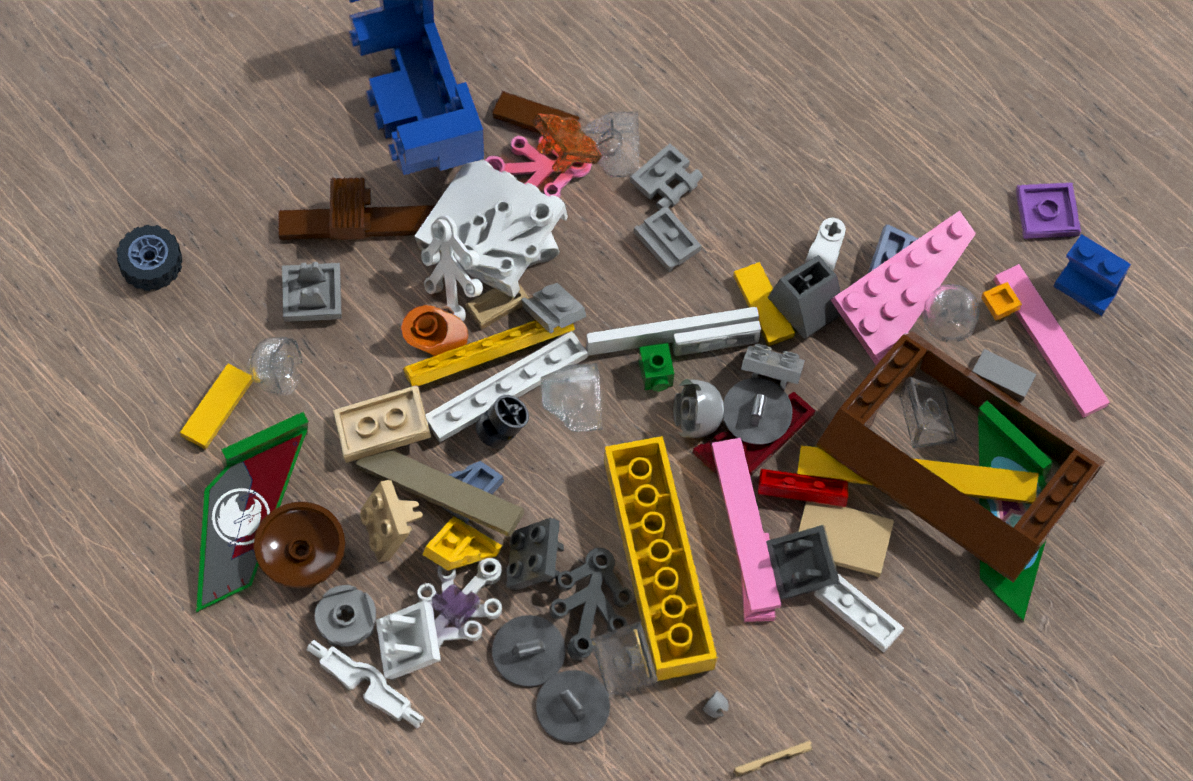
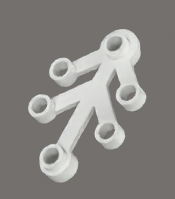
(445, 236)
(500, 240)
(474, 585)

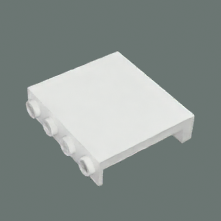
(476, 191)

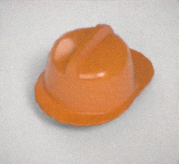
(433, 330)

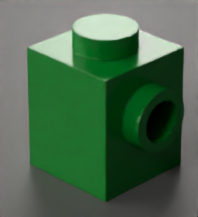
(656, 367)

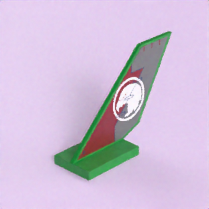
(237, 503)

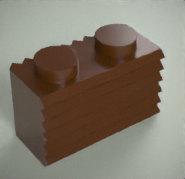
(348, 209)

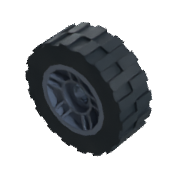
(147, 243)

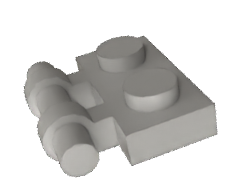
(660, 171)

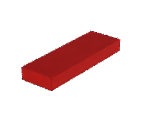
(803, 487)

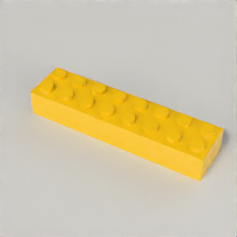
(659, 558)

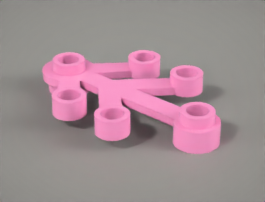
(540, 166)

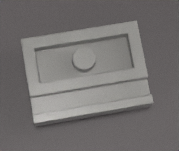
(667, 239)
(554, 307)

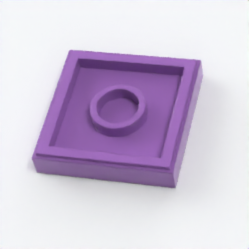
(1048, 210)

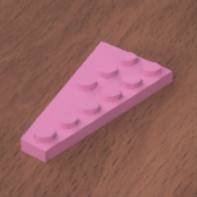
(894, 294)

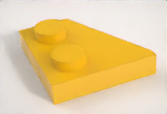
(460, 545)

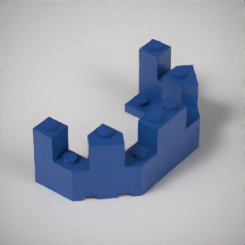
(420, 101)

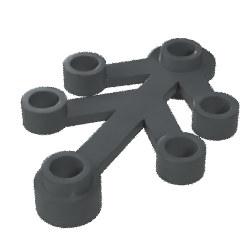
(591, 597)

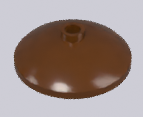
(296, 528)

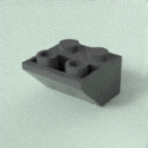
(806, 296)

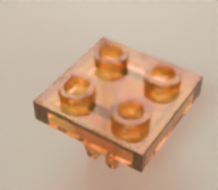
(566, 139)

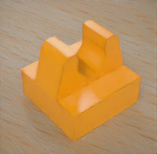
(1001, 301)

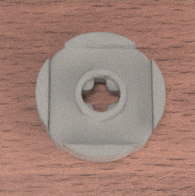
(340, 632)

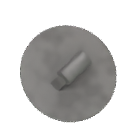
(757, 411)
(528, 650)
(573, 706)

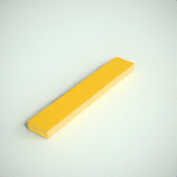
(480, 352)

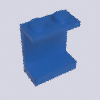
(1092, 275)

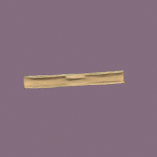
(755, 765)

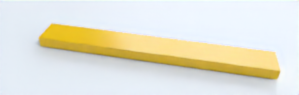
(969, 479)

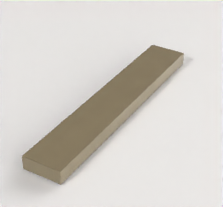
(443, 490)

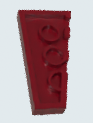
(758, 454)

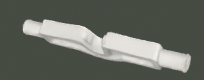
(378, 693)

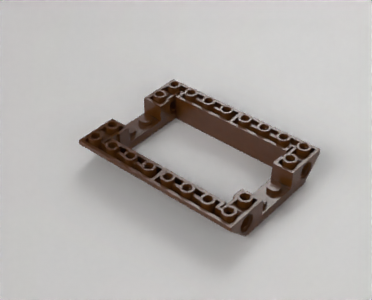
(931, 497)

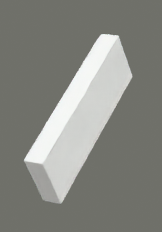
(716, 338)
(861, 613)

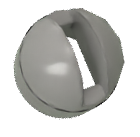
(714, 703)

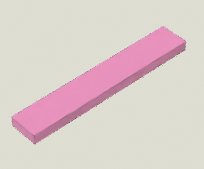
(1054, 344)
(745, 525)

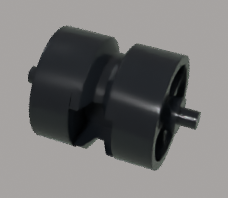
(502, 421)

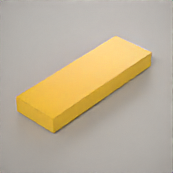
(755, 290)
(216, 406)

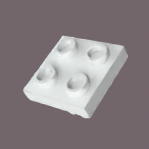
(408, 640)

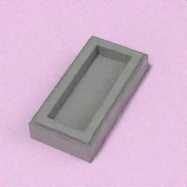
(1004, 374)

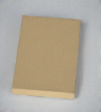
(381, 423)
(855, 537)

